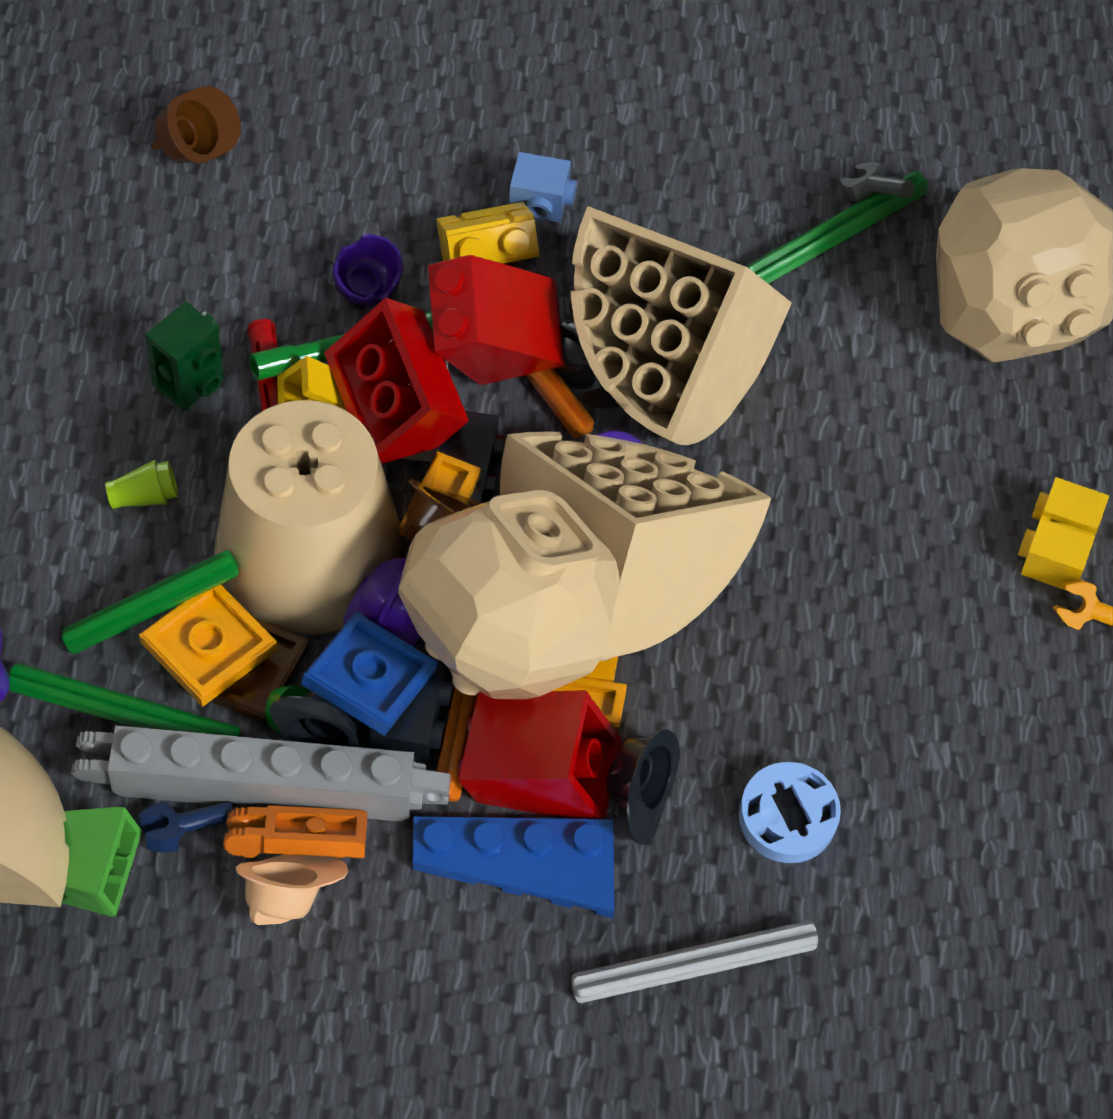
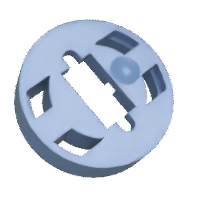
(768, 821)

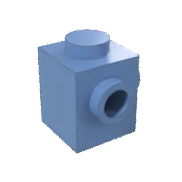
(543, 185)

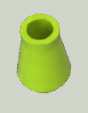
(144, 486)

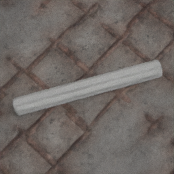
(694, 961)

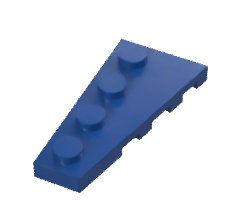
(532, 856)

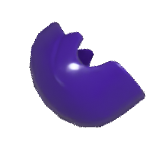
(368, 270)

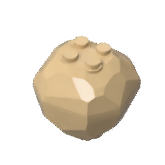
(1025, 264)
(511, 595)

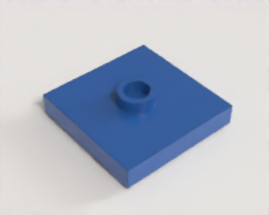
(369, 673)

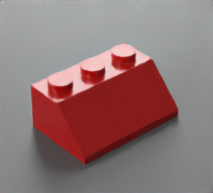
(396, 381)

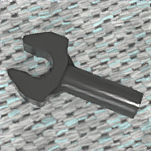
(872, 180)

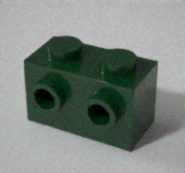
(185, 355)

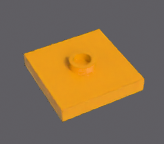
(208, 643)

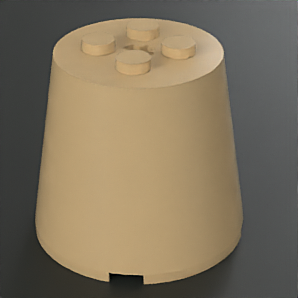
(305, 515)

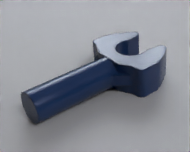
(176, 824)

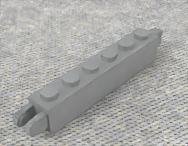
(258, 772)

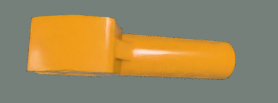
(1090, 608)

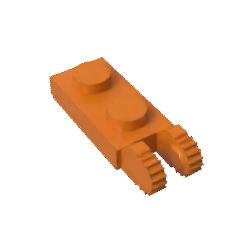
(296, 831)

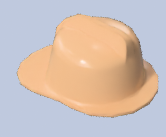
(287, 885)

